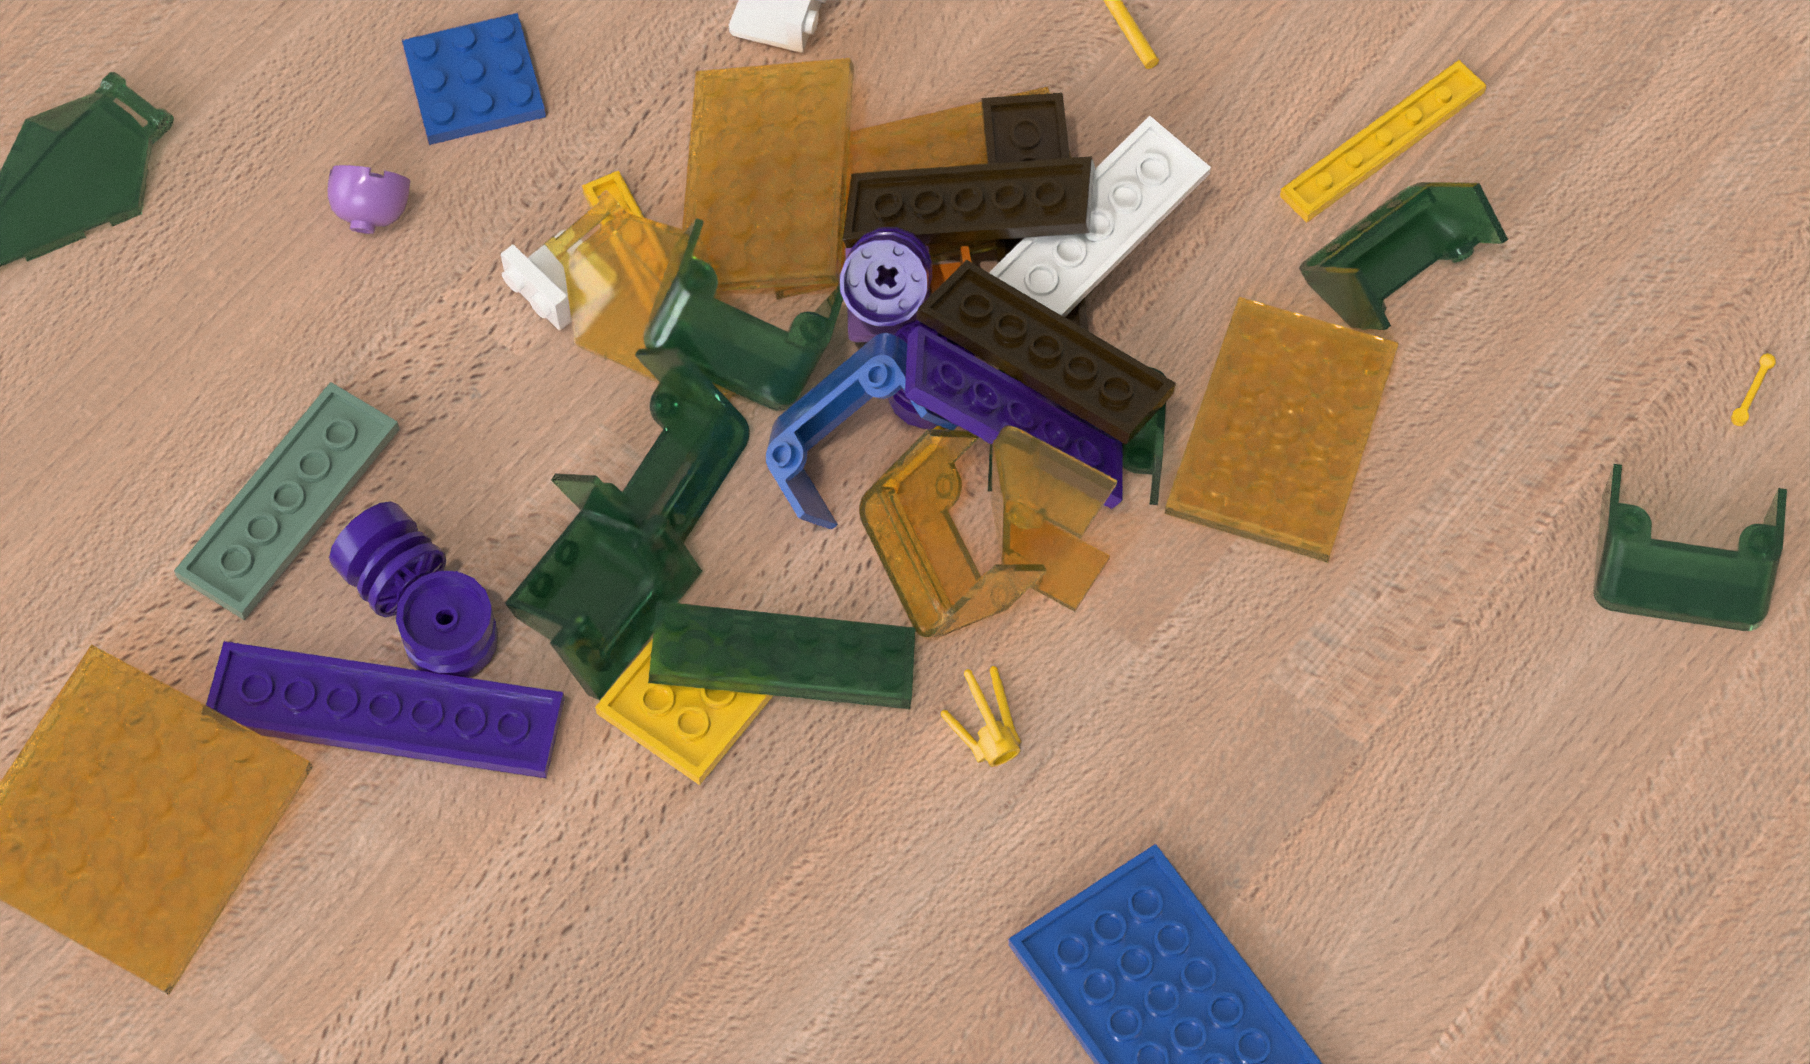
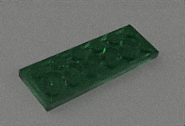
(782, 655)

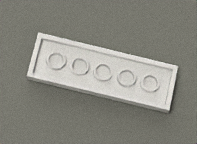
(1130, 198)

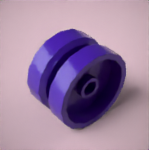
(447, 624)

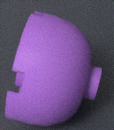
(367, 197)

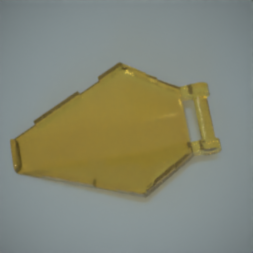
(617, 279)

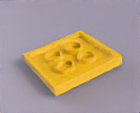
(678, 723)

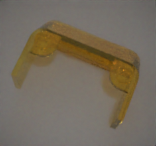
(1042, 484)
(922, 547)

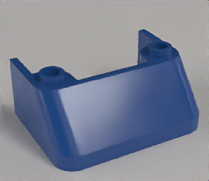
(871, 372)

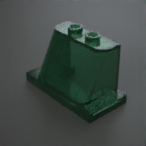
(601, 591)

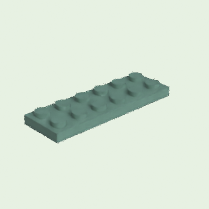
(286, 500)

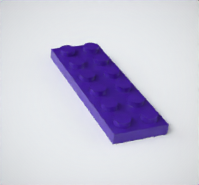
(987, 400)

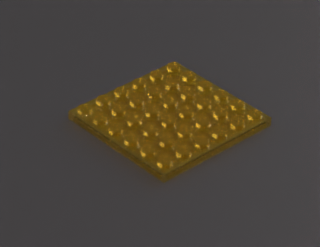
(137, 817)

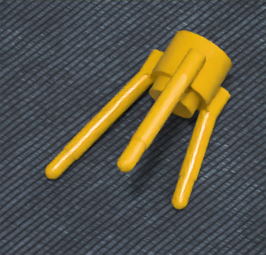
(996, 742)

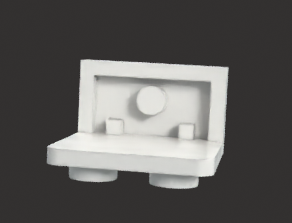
(776, 22)
(540, 281)

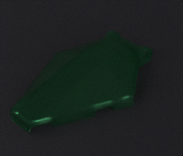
(76, 170)

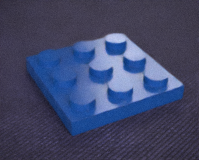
(473, 78)

